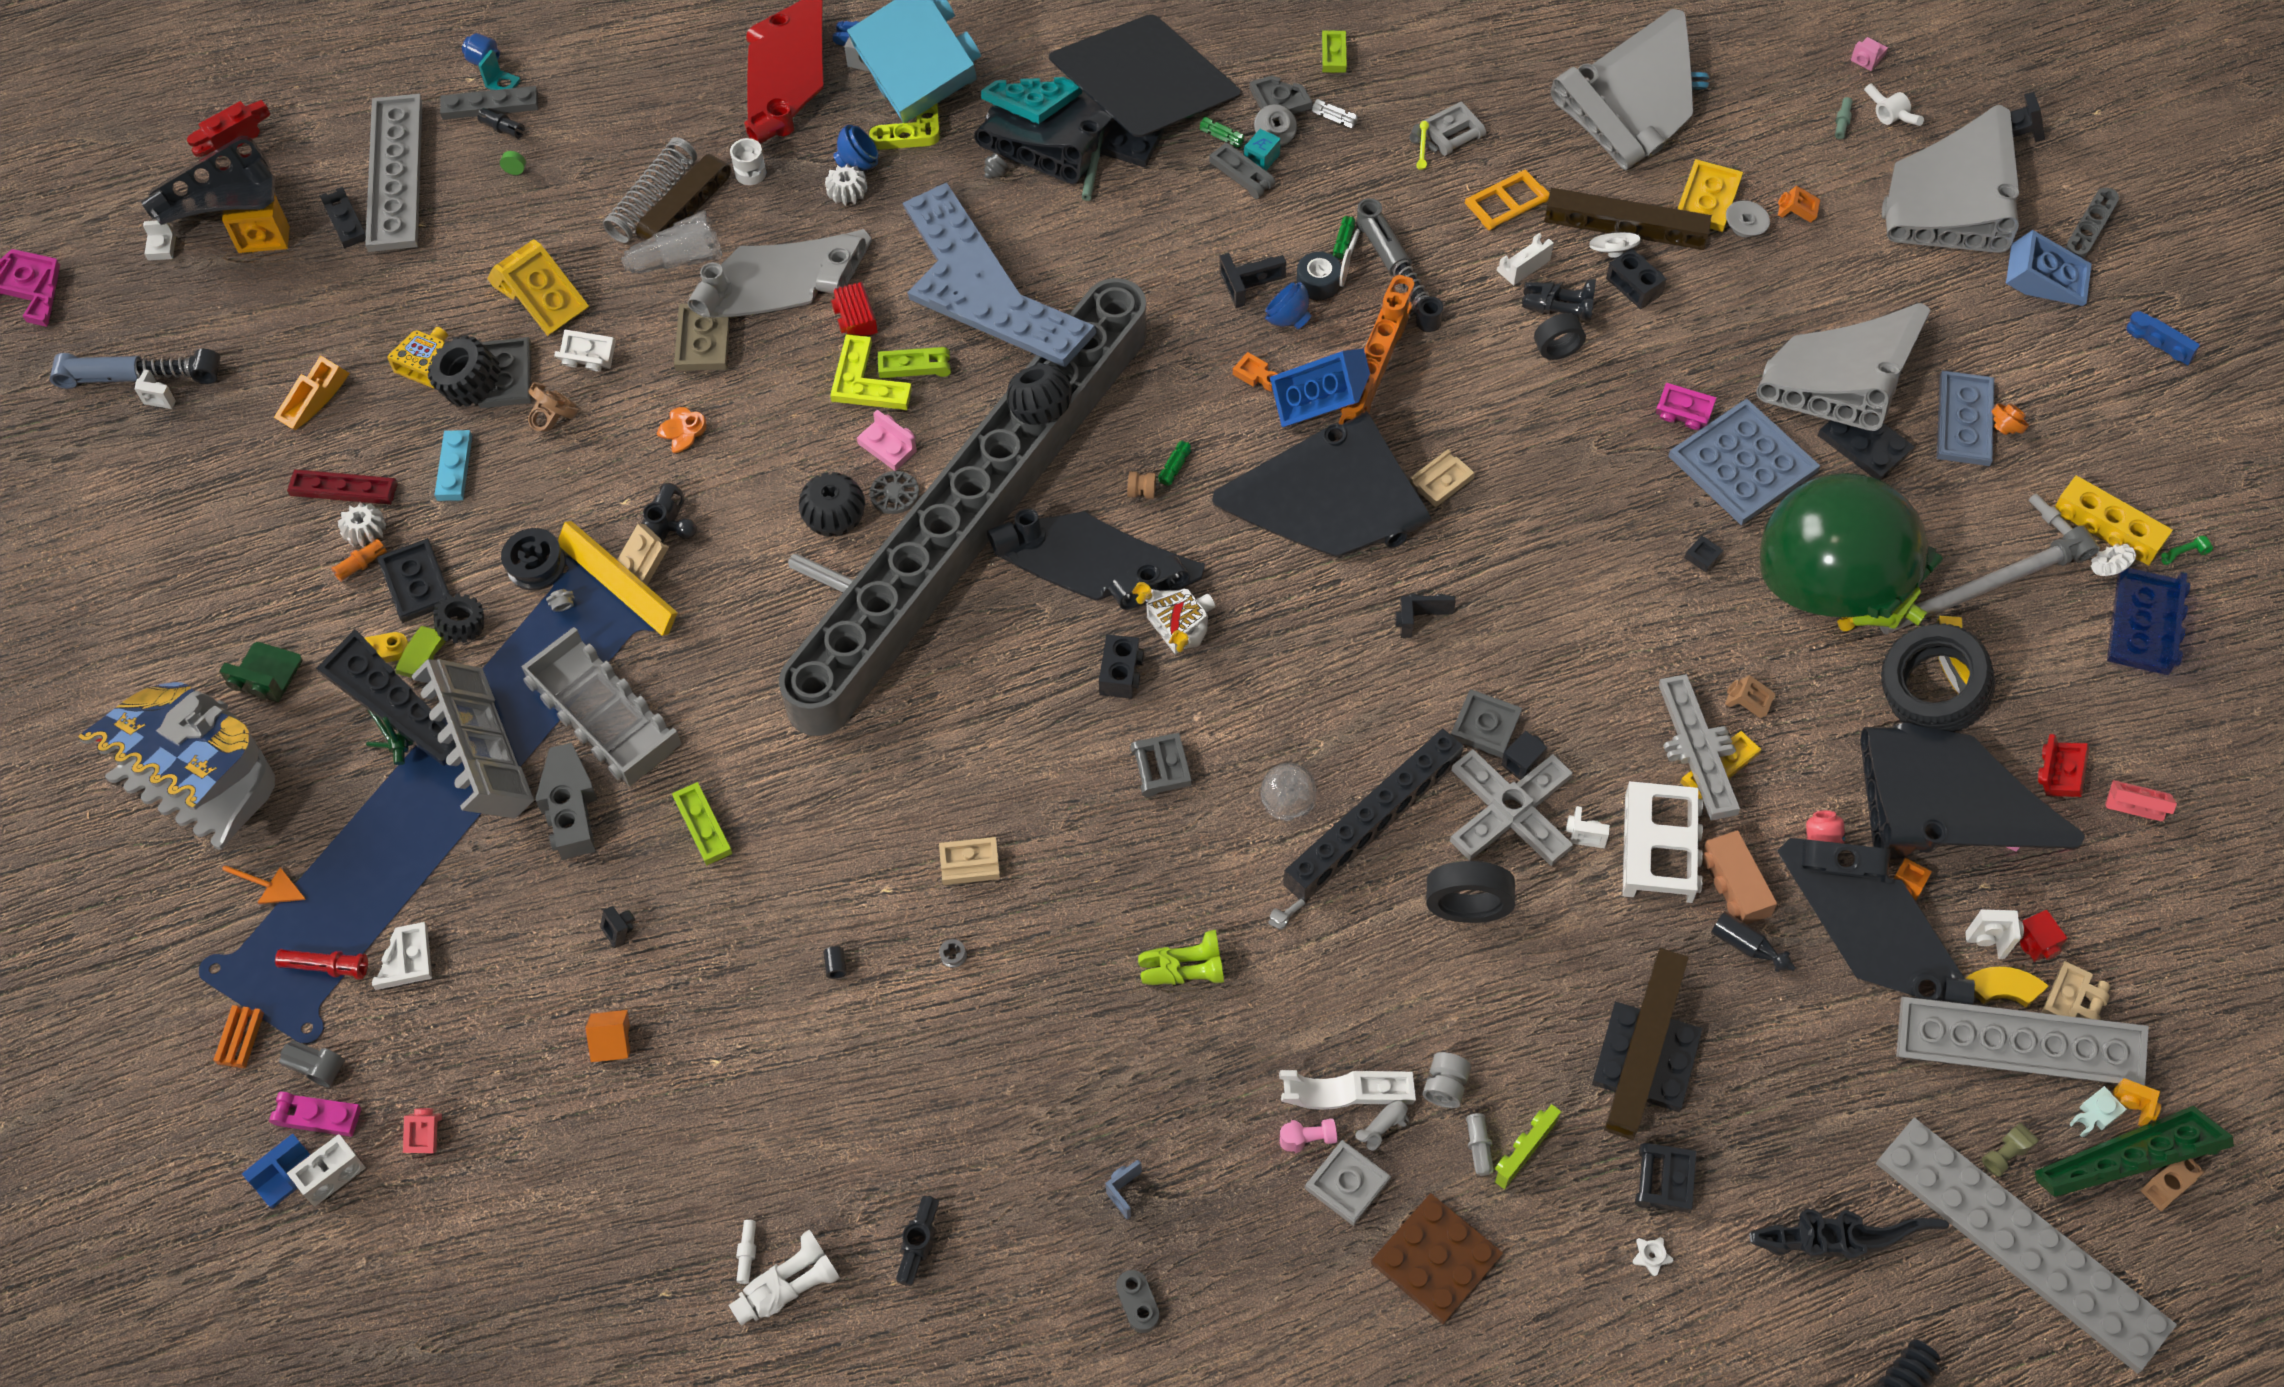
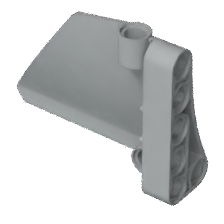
(1634, 92)
(1958, 189)
(1845, 368)

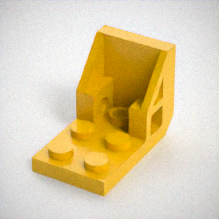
(539, 286)

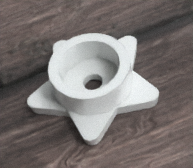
(1655, 1247)

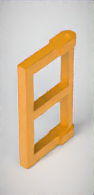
(1486, 220)

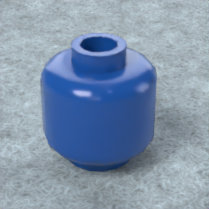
(477, 46)

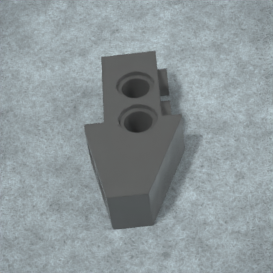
(562, 780)

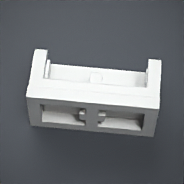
(1526, 261)

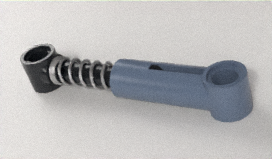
(70, 370)

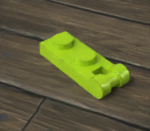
(914, 362)

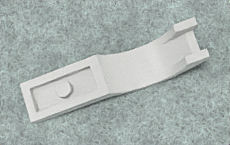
(1350, 1089)

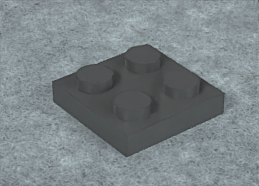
(1486, 723)

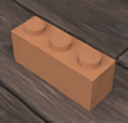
(1738, 878)

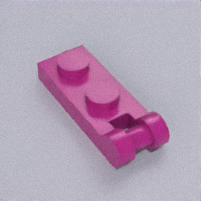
(315, 1114)

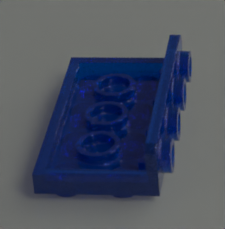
(2148, 621)

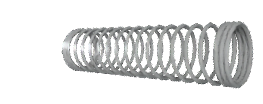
(680, 158)

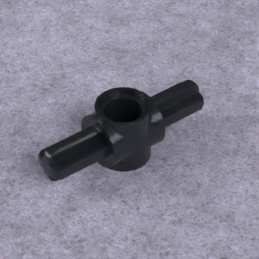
(915, 1254)

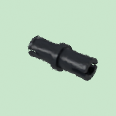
(501, 123)

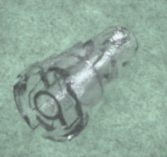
(686, 242)

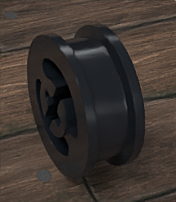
(534, 569)

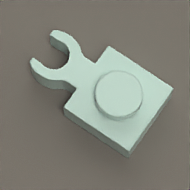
(2099, 1110)

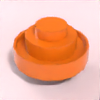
(2009, 419)

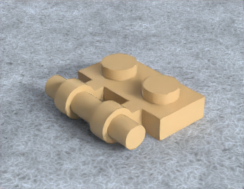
(2069, 990)

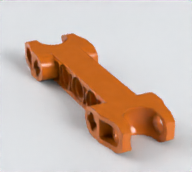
(1382, 341)

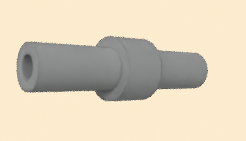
(2050, 514)

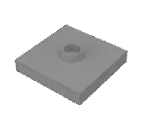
(1347, 1182)

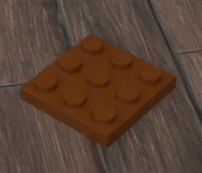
(1437, 1258)

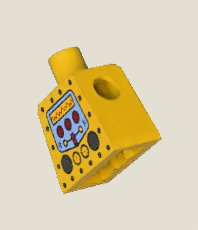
(414, 354)

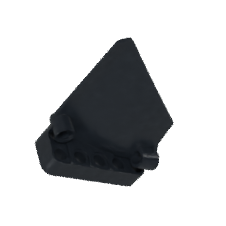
(1056, 146)
(240, 185)
(1330, 492)
(1953, 790)

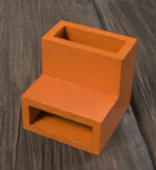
(608, 1036)

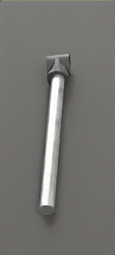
(2075, 545)

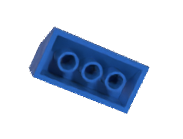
(1320, 386)

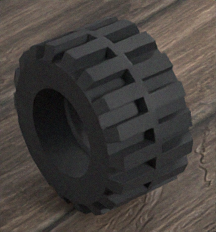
(464, 371)

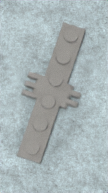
(1699, 747)

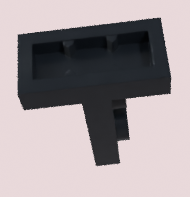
(2028, 119)
(1249, 275)

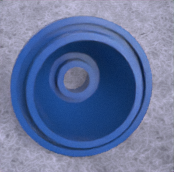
(855, 149)
(1289, 307)

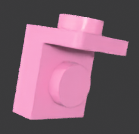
(1868, 53)

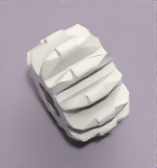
(846, 184)
(361, 524)

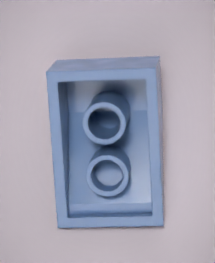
(2048, 270)

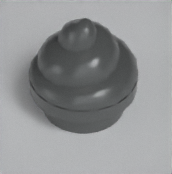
(994, 166)

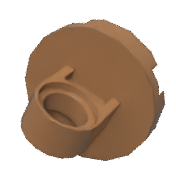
(551, 404)

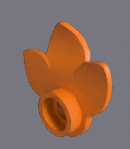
(682, 428)

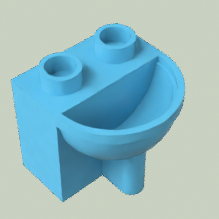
(915, 54)

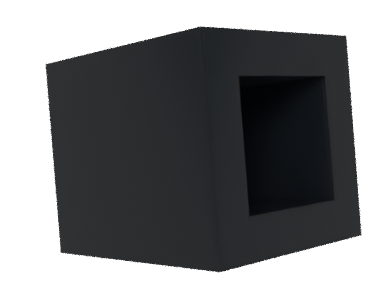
(1524, 755)

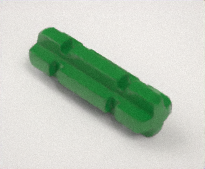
(1221, 132)
(1344, 236)
(1174, 463)

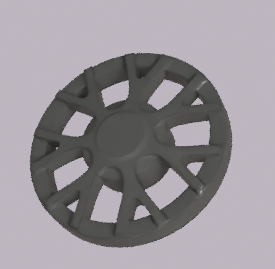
(894, 492)

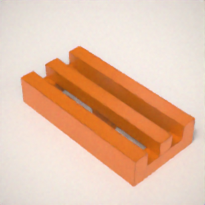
(236, 1012)

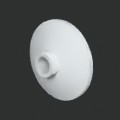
(1614, 243)

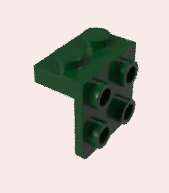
(263, 672)

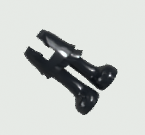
(1545, 297)

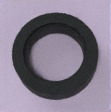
(1470, 908)

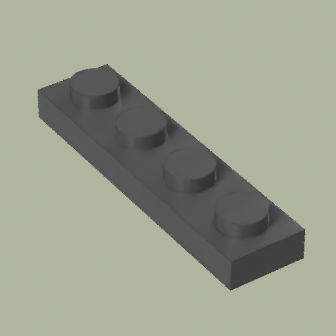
(497, 101)

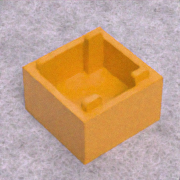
(257, 229)

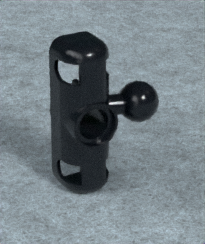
(667, 510)

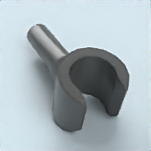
(1415, 137)

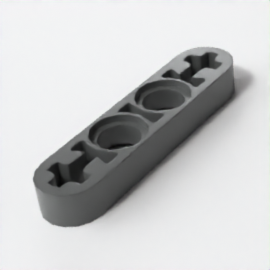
(2091, 224)

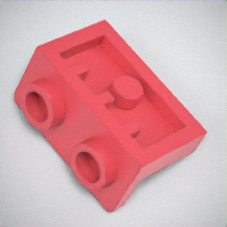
(2140, 801)

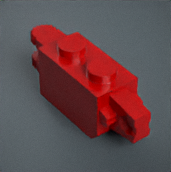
(226, 126)

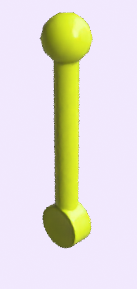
(1421, 164)

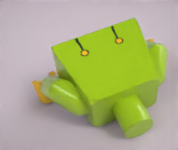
(1907, 610)

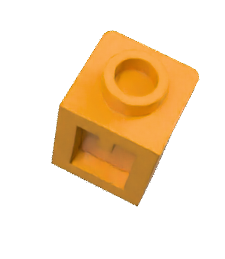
(2137, 1096)

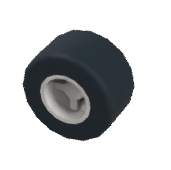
(1319, 275)

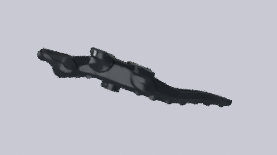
(1837, 1236)

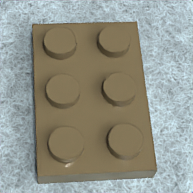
(701, 341)

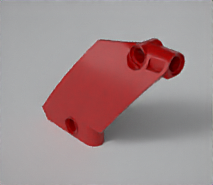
(783, 68)

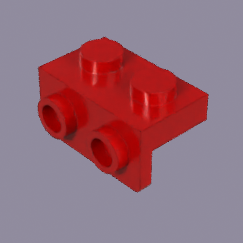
(2063, 768)

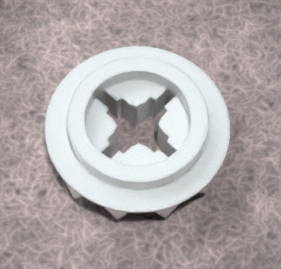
(2113, 560)

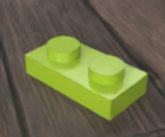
(1334, 51)

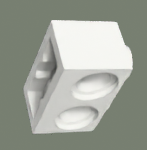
(326, 1170)

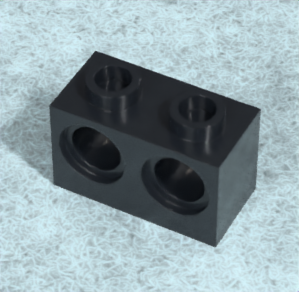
(1636, 278)
(1119, 666)

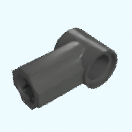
(317, 1065)

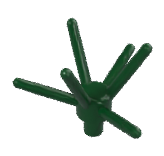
(396, 743)

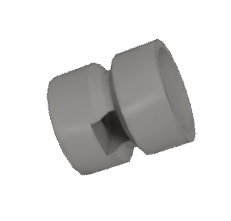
(1449, 1076)

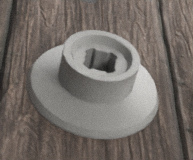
(1270, 113)
(1747, 218)

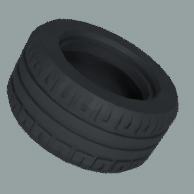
(1933, 642)

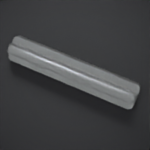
(819, 572)

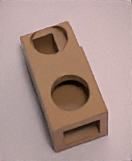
(2172, 1183)

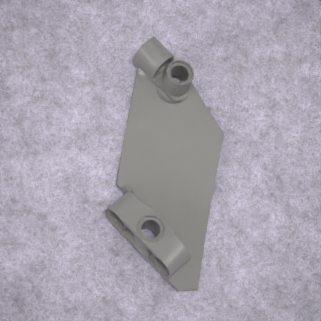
(777, 275)

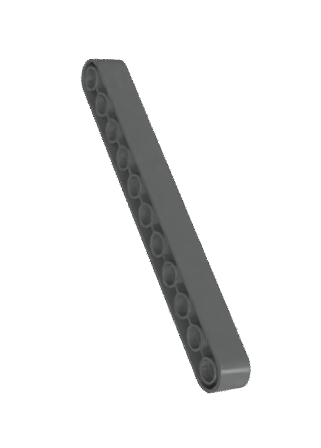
(950, 525)

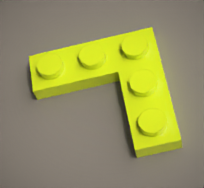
(854, 389)

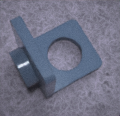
(1119, 1179)

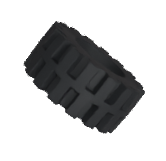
(459, 629)

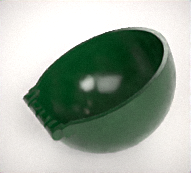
(1845, 548)

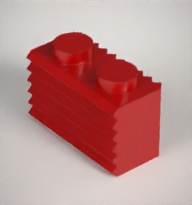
(854, 310)

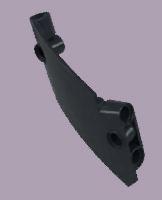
(1090, 556)
(1874, 919)

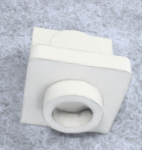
(160, 241)
(153, 392)
(1587, 833)

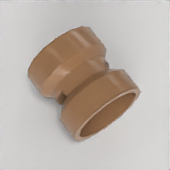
(1141, 485)

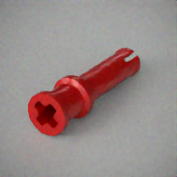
(334, 963)

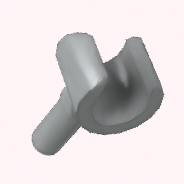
(1280, 919)

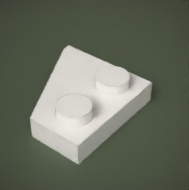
(406, 958)

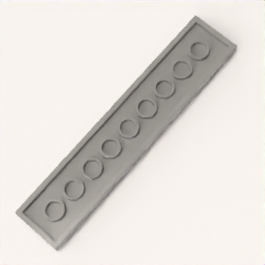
(2027, 1245)

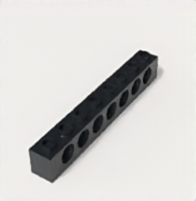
(1372, 815)

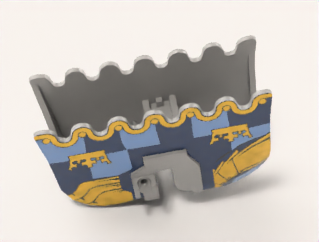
(187, 754)

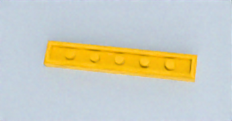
(617, 578)

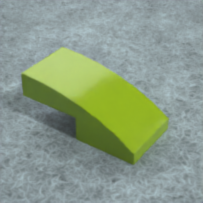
(420, 648)

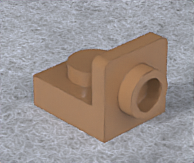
(1750, 695)

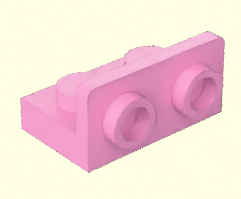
(888, 441)

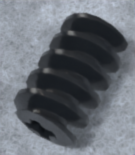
(1912, 1367)

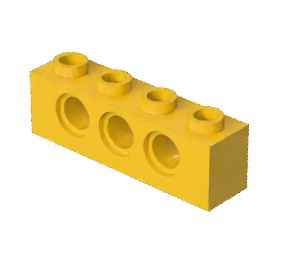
(2112, 519)

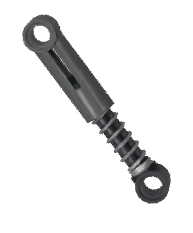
(1396, 260)

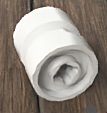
(748, 161)

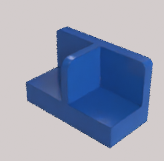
(270, 1174)

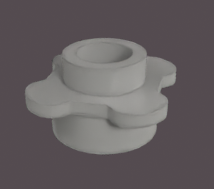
(560, 600)

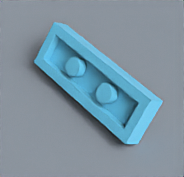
(453, 465)

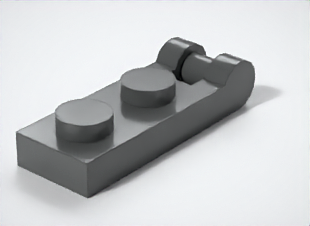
(1242, 170)

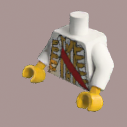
(1176, 615)

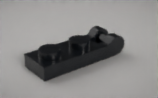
(343, 218)

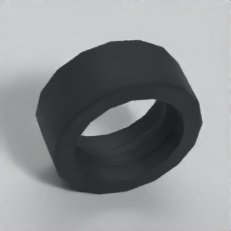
(1555, 327)

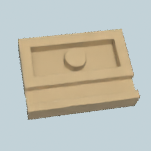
(1442, 478)
(643, 553)
(969, 861)

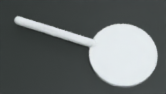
(1346, 260)

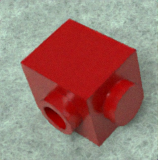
(2042, 936)

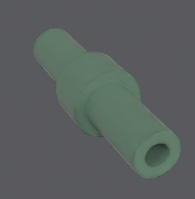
(1843, 118)

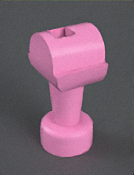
(1295, 1136)

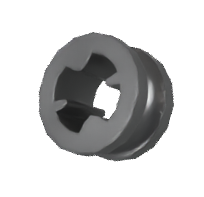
(945, 949)

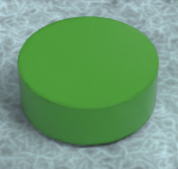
(512, 162)

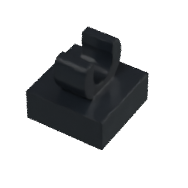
(616, 925)

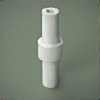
(746, 1252)

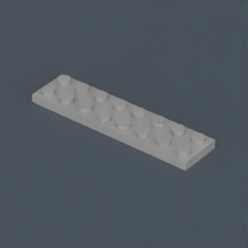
(394, 173)
(2022, 1041)

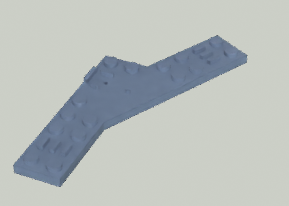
(977, 291)

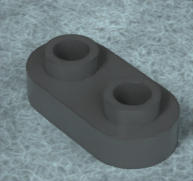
(1136, 1300)

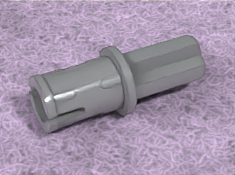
(1480, 1144)

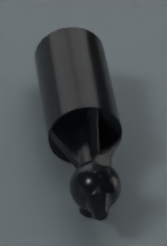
(1750, 941)

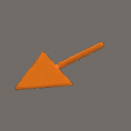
(278, 890)

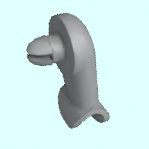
(1391, 1115)

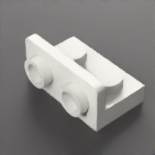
(1996, 927)

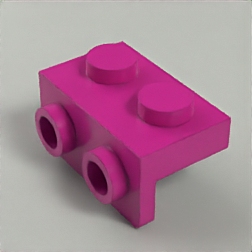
(1685, 406)

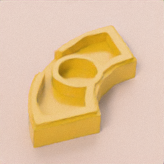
(2008, 984)

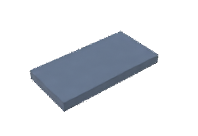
(1965, 418)

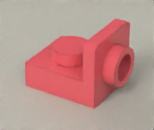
(421, 1131)

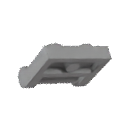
(1451, 121)

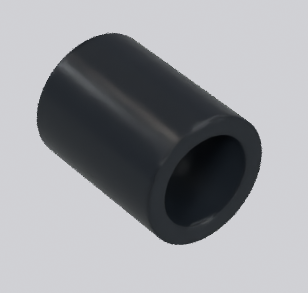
(834, 962)

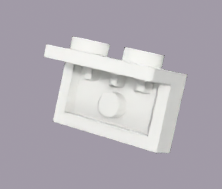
(587, 350)

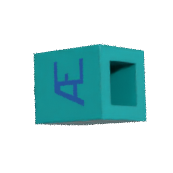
(1263, 149)

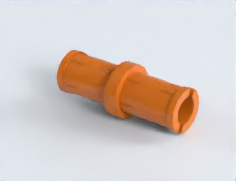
(358, 560)

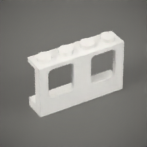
(1643, 835)

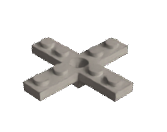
(1498, 818)

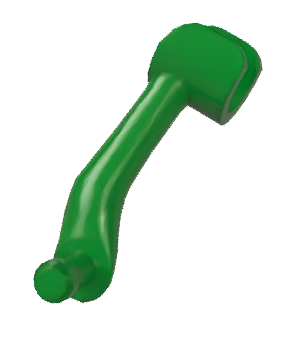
(2201, 543)

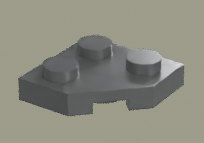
(1273, 91)

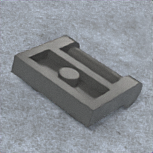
(1170, 763)

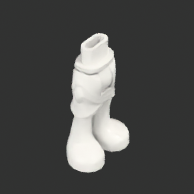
(771, 1291)

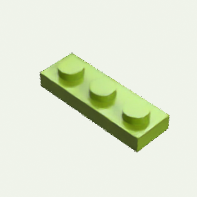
(702, 823)
(1526, 1145)

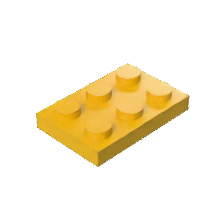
(1710, 191)

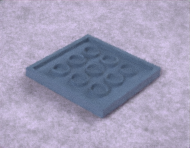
(1744, 461)

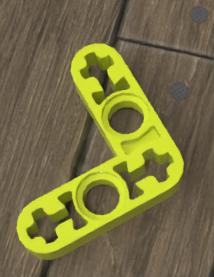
(917, 130)

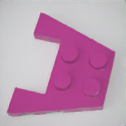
(30, 278)

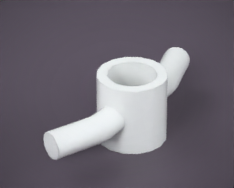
(1893, 107)

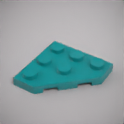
(1031, 97)

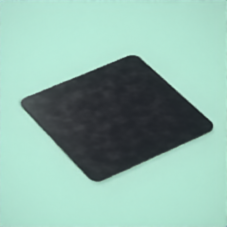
(1144, 75)

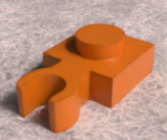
(1253, 370)

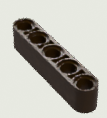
(685, 196)

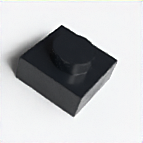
(1704, 554)

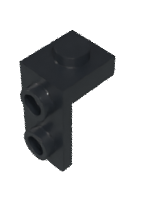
(1421, 605)

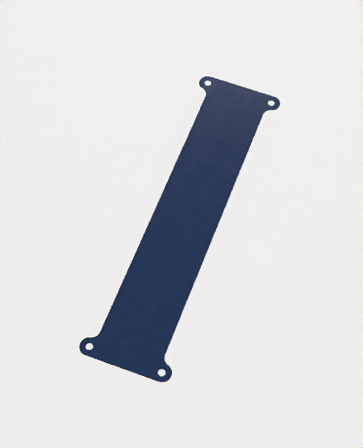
(405, 826)

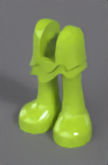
(1170, 960)

